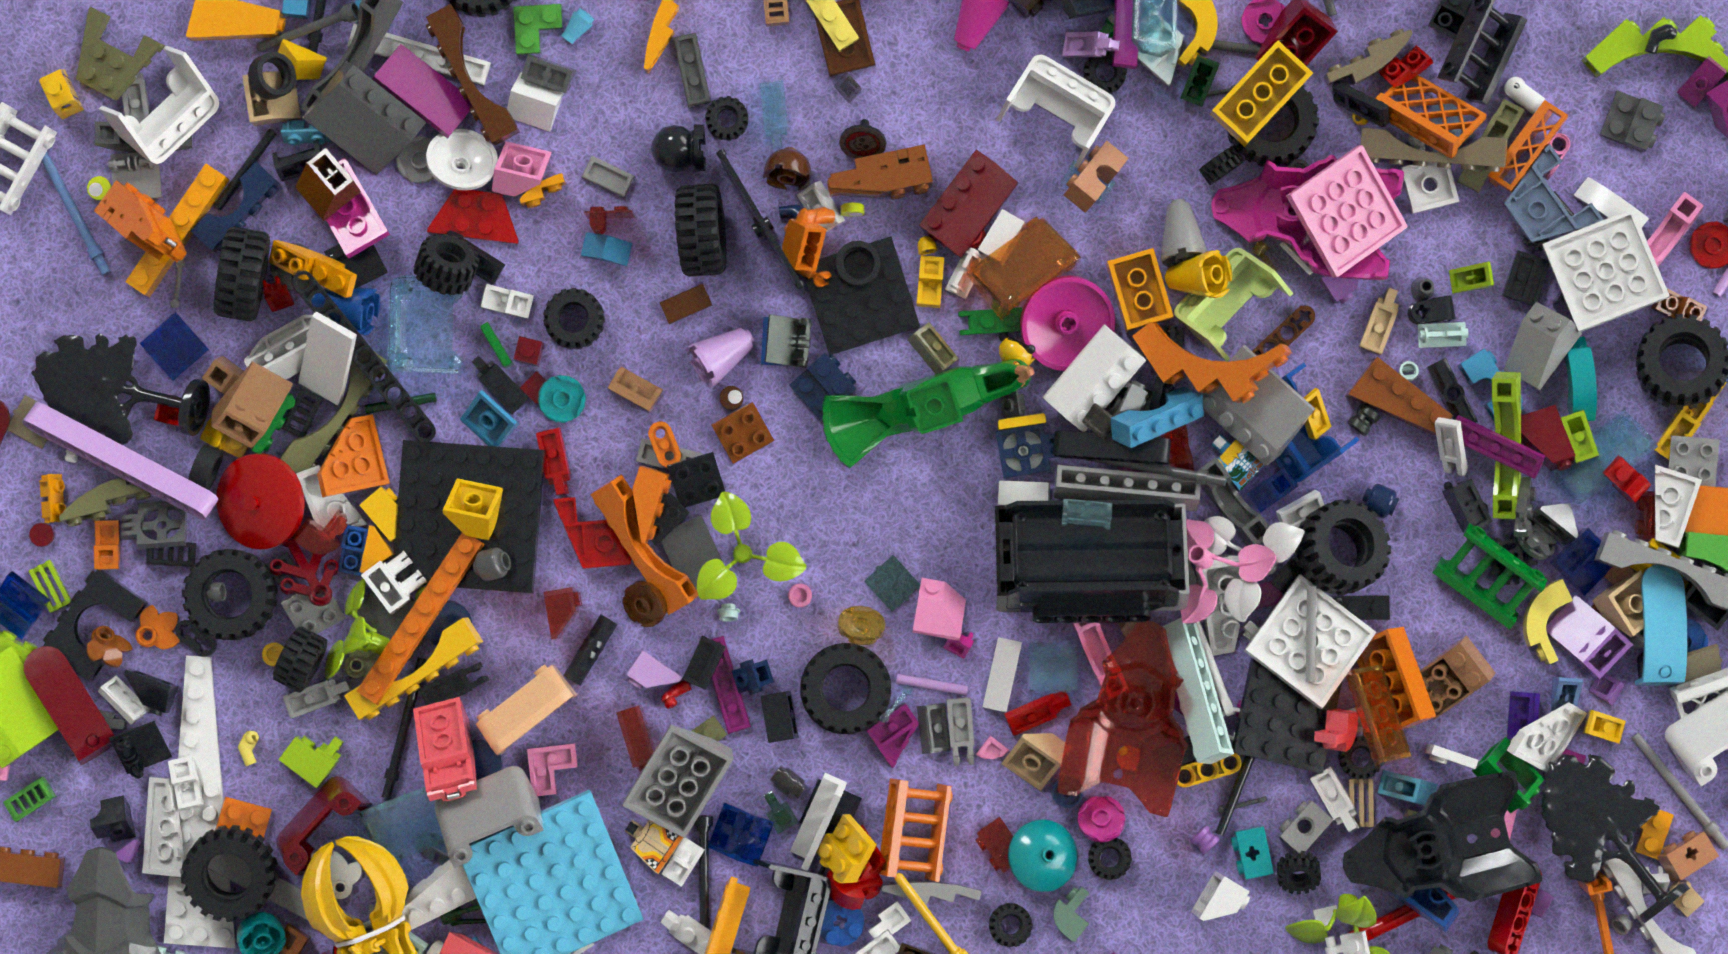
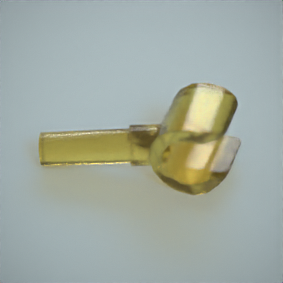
(1259, 250)

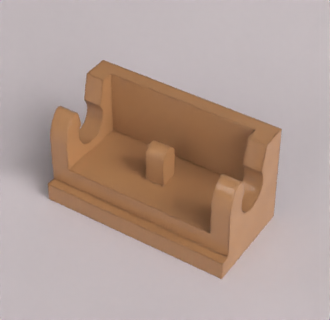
(635, 389)

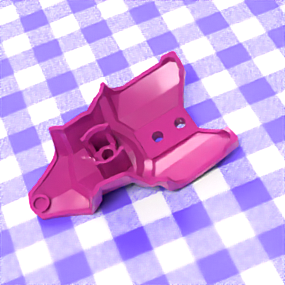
(1263, 210)

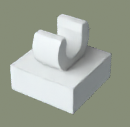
(1662, 880)

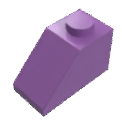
(1339, 288)

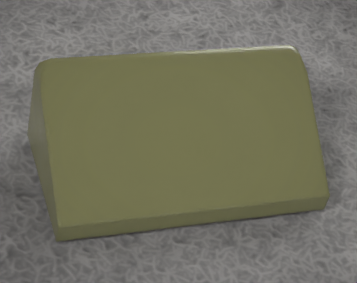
(933, 348)

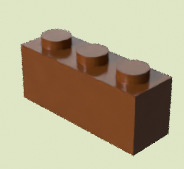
(30, 868)

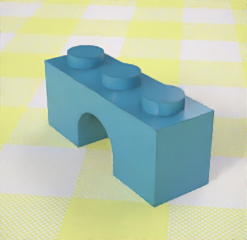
(1481, 367)

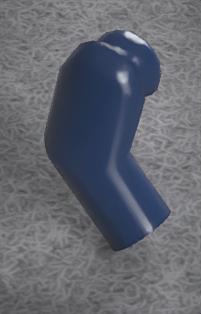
(789, 211)

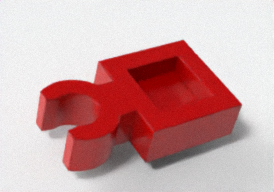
(277, 295)

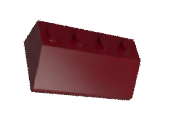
(968, 204)

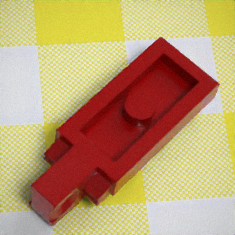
(556, 462)
(1036, 712)

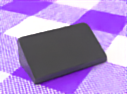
(933, 728)

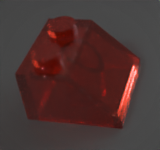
(561, 609)

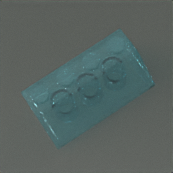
(1154, 26)
(1617, 437)

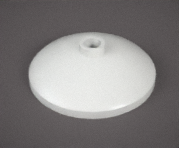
(463, 150)

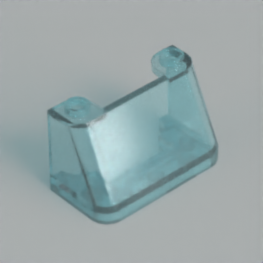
(420, 329)
(404, 824)

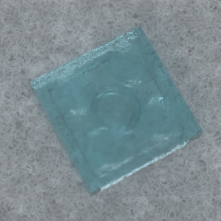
(1053, 667)

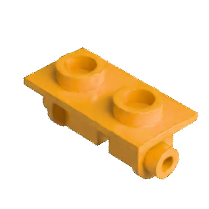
(52, 487)

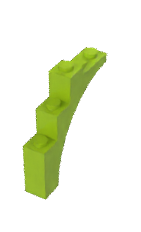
(1628, 42)

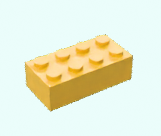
(1261, 93)

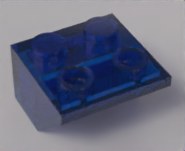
(1578, 563)
(740, 834)

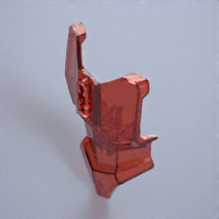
(1130, 712)

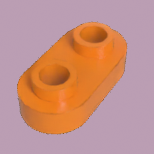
(665, 444)

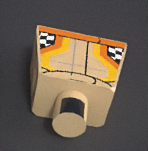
(653, 843)

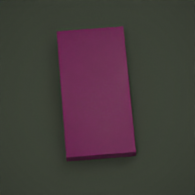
(423, 90)

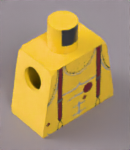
(61, 93)

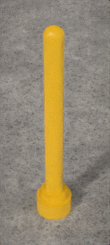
(928, 916)

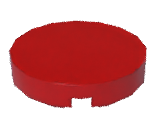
(1705, 245)

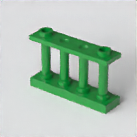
(1486, 598)

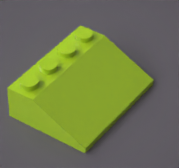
(22, 714)

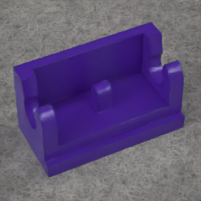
(1522, 711)

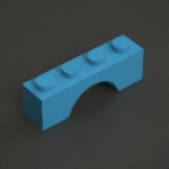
(1140, 426)

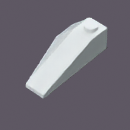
(1221, 625)

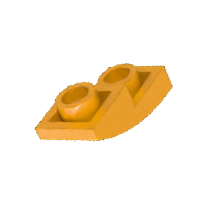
(535, 195)

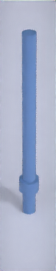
(94, 251)

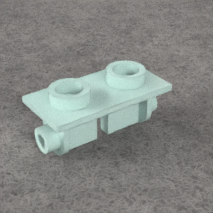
(1442, 335)

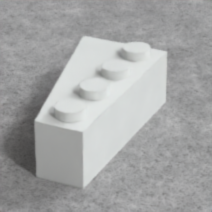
(437, 894)

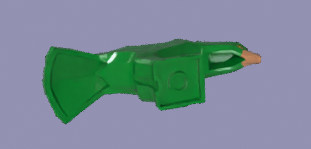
(860, 423)

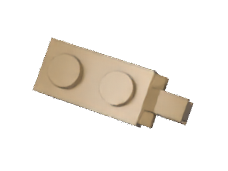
(1380, 323)

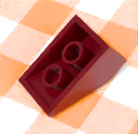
(1301, 30)

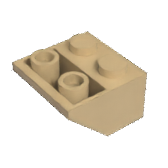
(271, 111)

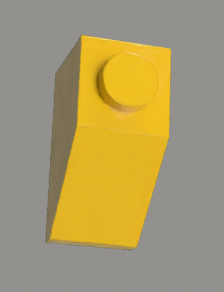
(383, 511)

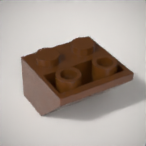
(326, 185)

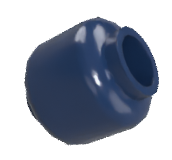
(1381, 500)

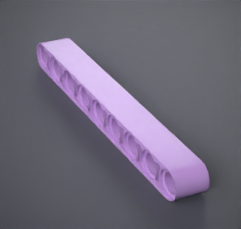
(120, 460)

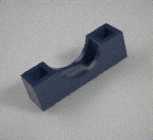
(256, 188)

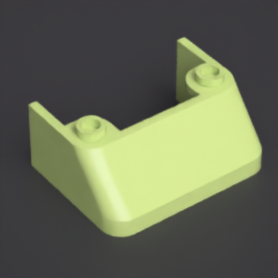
(1207, 315)

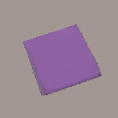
(1607, 688)
(130, 851)
(1541, 903)

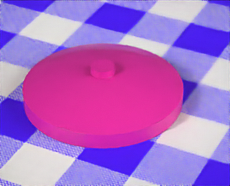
(1064, 319)

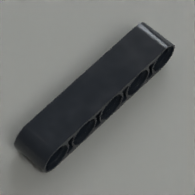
(1093, 447)

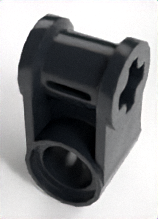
(1435, 310)

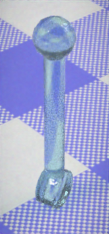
(907, 690)

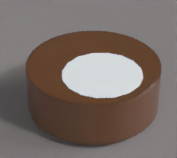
(731, 397)

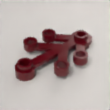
(307, 572)

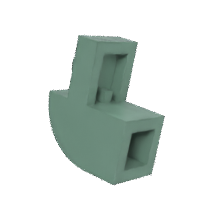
(1065, 916)

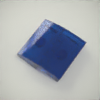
(174, 346)
(20, 605)

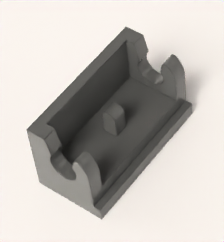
(548, 73)

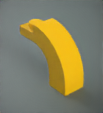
(1206, 24)

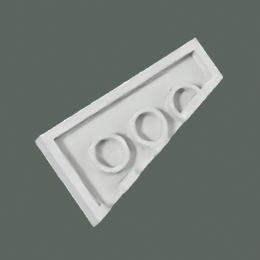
(163, 831)

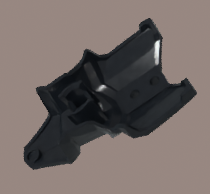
(1434, 849)

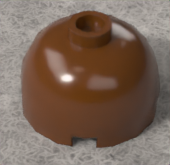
(788, 168)

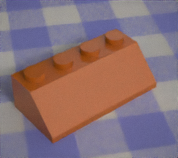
(1403, 675)

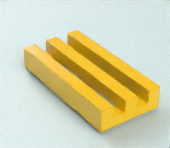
(1022, 421)

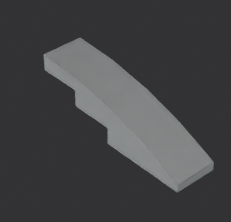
(936, 889)

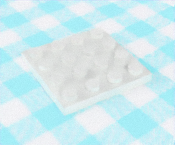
(1605, 270)
(1282, 642)

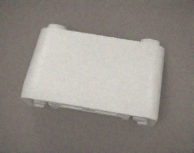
(1700, 738)

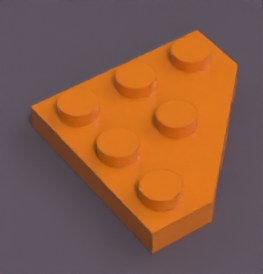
(354, 460)

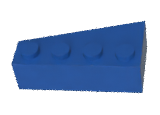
(1432, 905)

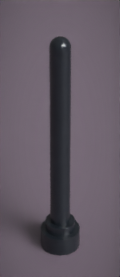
(703, 825)

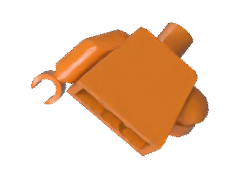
(805, 241)

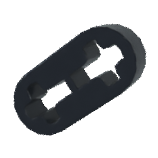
(192, 642)

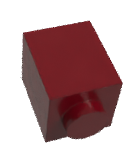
(528, 351)

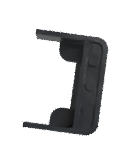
(800, 914)

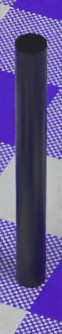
(253, 157)
(1234, 796)

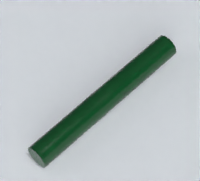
(383, 406)

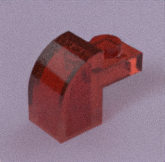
(1180, 451)
(319, 539)

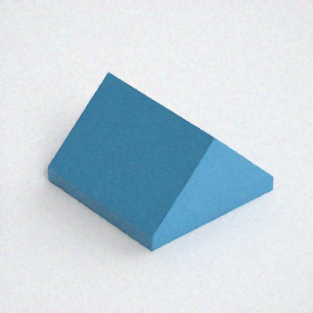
(489, 420)

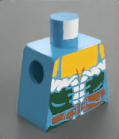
(1237, 461)

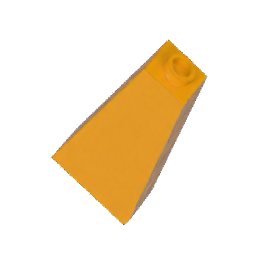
(233, 21)

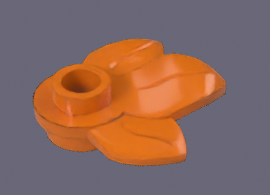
(160, 626)

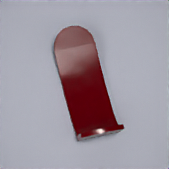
(68, 703)

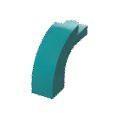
(1581, 380)

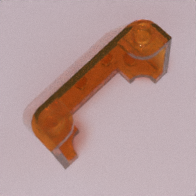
(1022, 266)

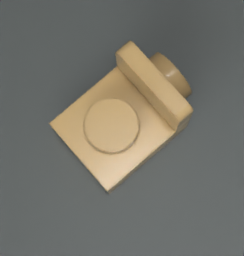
(1687, 902)

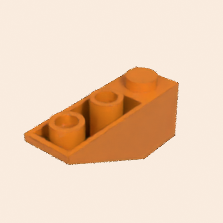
(647, 495)

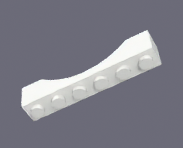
(1629, 887)

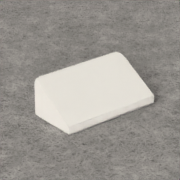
(816, 197)

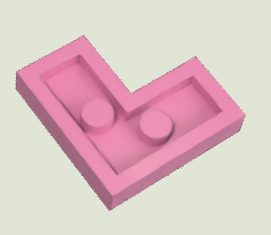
(543, 763)

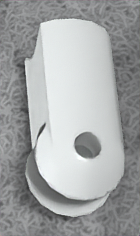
(1523, 94)

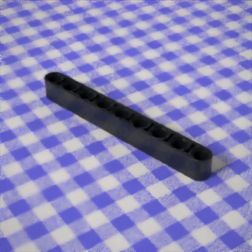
(372, 364)

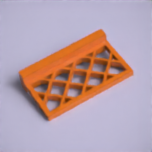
(1418, 124)

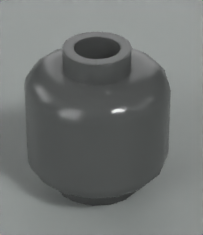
(491, 564)

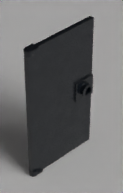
(762, 225)

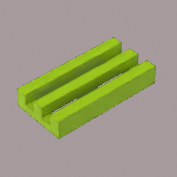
(41, 568)

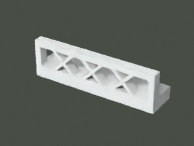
(818, 818)

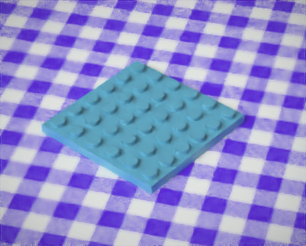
(552, 886)

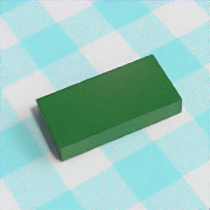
(496, 345)

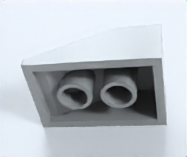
(1541, 345)

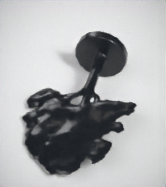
(88, 383)
(1587, 812)

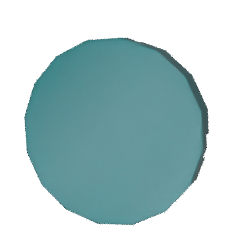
(561, 398)

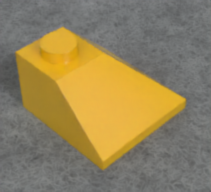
(473, 508)

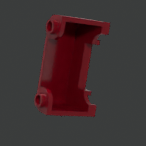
(335, 796)

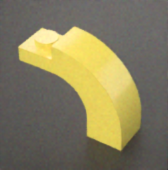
(1537, 615)

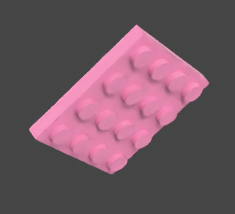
(1347, 211)

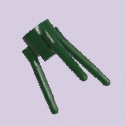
(453, 916)

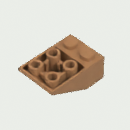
(250, 404)
(1455, 675)

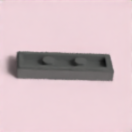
(692, 70)

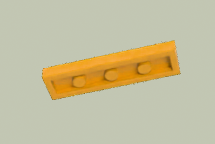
(727, 917)

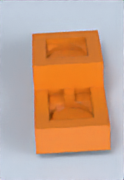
(107, 544)

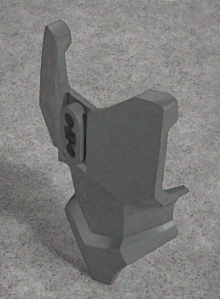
(107, 912)

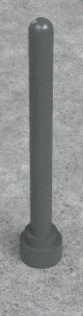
(347, 13)

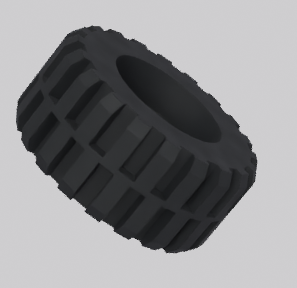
(1292, 146)
(700, 230)
(241, 273)
(1689, 332)
(1367, 536)
(198, 604)
(845, 721)
(208, 895)

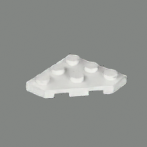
(1547, 737)

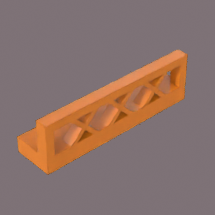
(1523, 143)

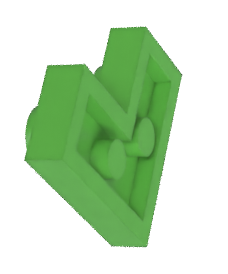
(530, 20)

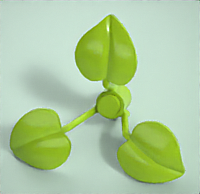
(719, 582)
(357, 637)
(1350, 911)

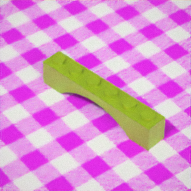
(1507, 416)

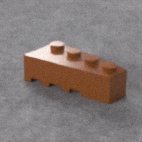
(1395, 396)

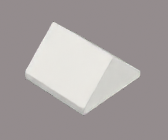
(534, 104)

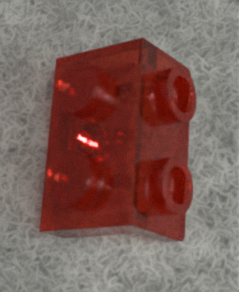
(996, 839)

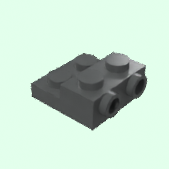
(1632, 121)
(1129, 398)

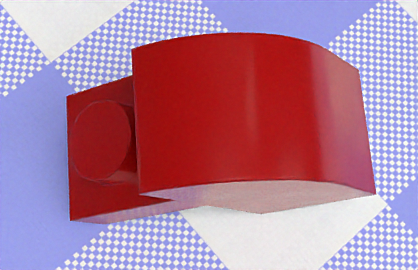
(1626, 479)
(853, 894)

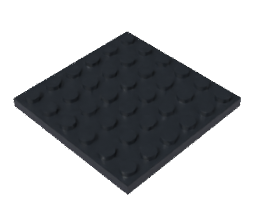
(428, 535)

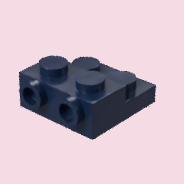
(822, 379)

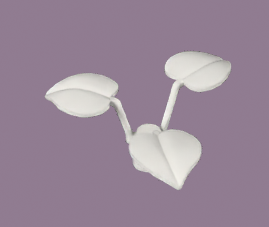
(1242, 596)

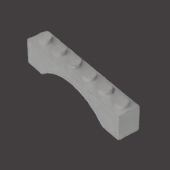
(1621, 552)

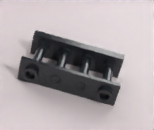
(1496, 57)

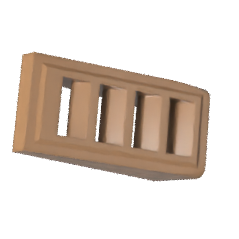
(776, 20)

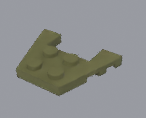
(106, 66)

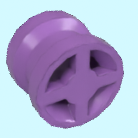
(1204, 839)

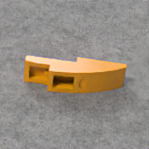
(324, 269)

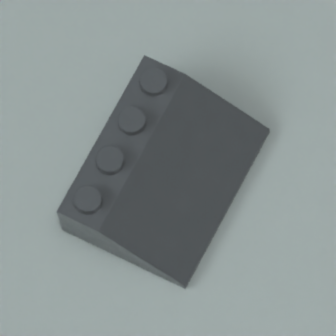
(363, 118)

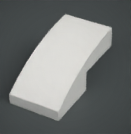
(506, 301)
(1022, 491)
(186, 783)

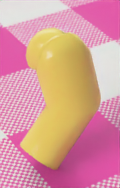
(246, 747)

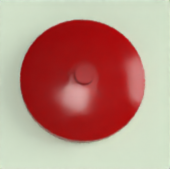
(260, 501)

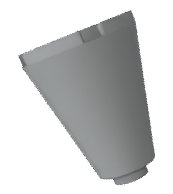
(1181, 234)

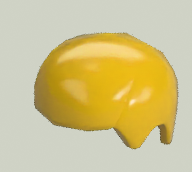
(1012, 350)

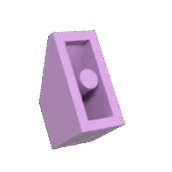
(651, 672)

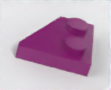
(894, 734)

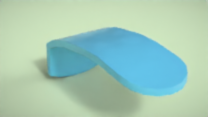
(1663, 627)

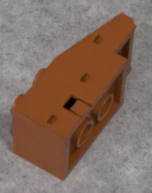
(885, 175)

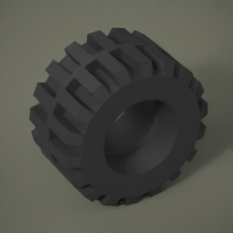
(446, 264)
(588, 333)
(300, 659)

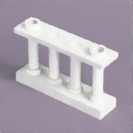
(44, 141)

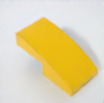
(930, 281)

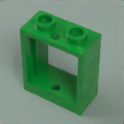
(1525, 773)

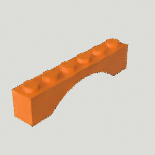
(617, 505)

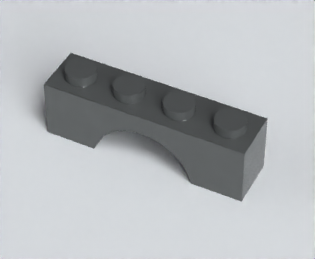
(1247, 522)

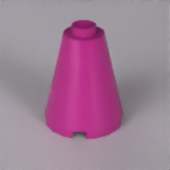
(976, 20)

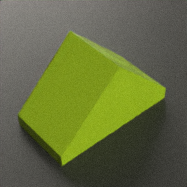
(1471, 277)

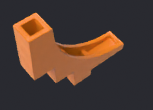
(1236, 377)

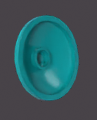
(1028, 856)

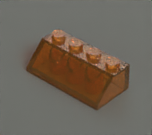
(1378, 715)

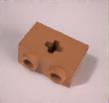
(1700, 853)

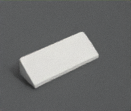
(1002, 674)

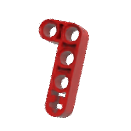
(1512, 920)

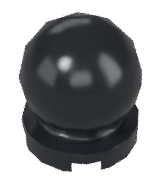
(678, 148)

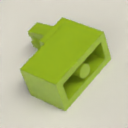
(311, 762)

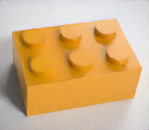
(1139, 289)

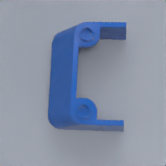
(1306, 455)

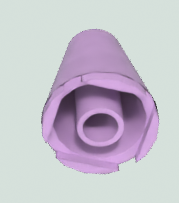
(719, 354)

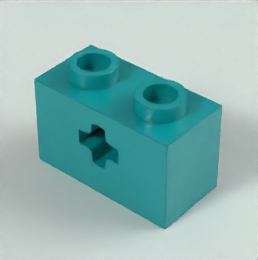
(1255, 838)

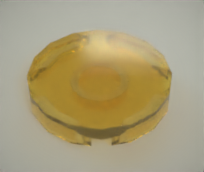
(861, 625)

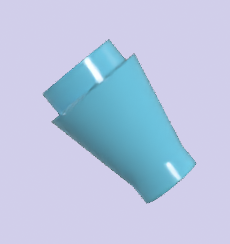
(578, 25)

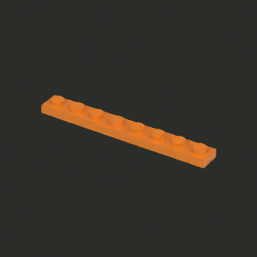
(420, 618)

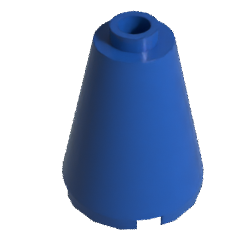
(358, 308)

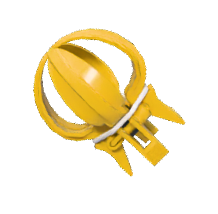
(388, 922)

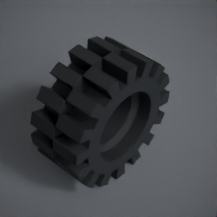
(1108, 86)
(718, 106)
(1221, 165)
(1352, 770)
(1295, 863)
(1110, 872)
(1010, 939)

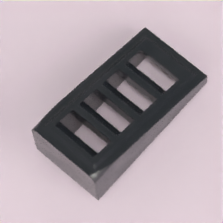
(311, 415)
(170, 562)

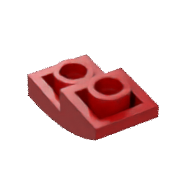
(1401, 71)

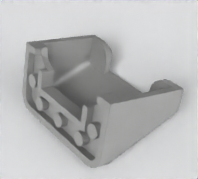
(496, 804)

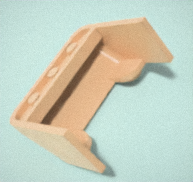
(525, 708)

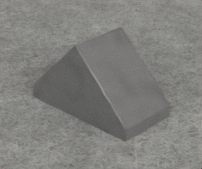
(1557, 521)

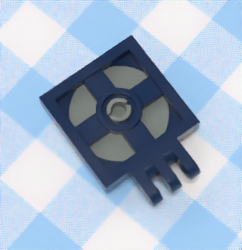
(1024, 450)

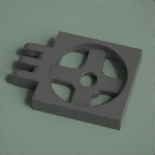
(134, 526)

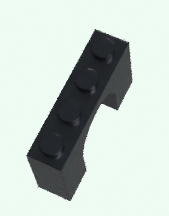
(100, 589)

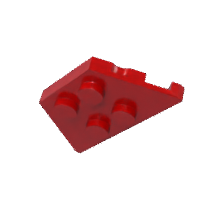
(475, 216)

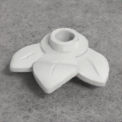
(343, 873)

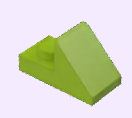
(1580, 436)

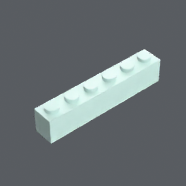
(1198, 694)

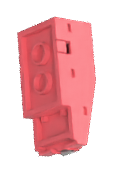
(445, 749)

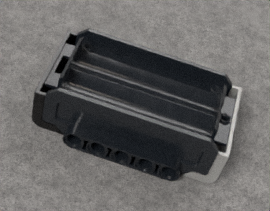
(1090, 571)

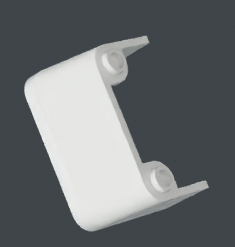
(1064, 96)
(175, 118)

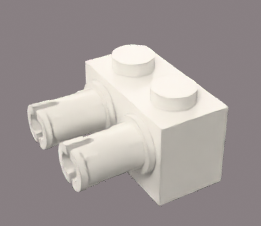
(385, 586)

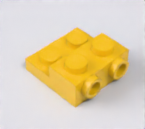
(846, 850)

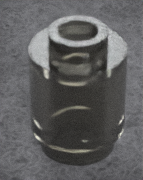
(788, 782)

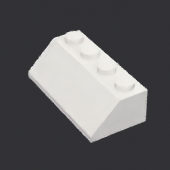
(1094, 376)
(1220, 898)

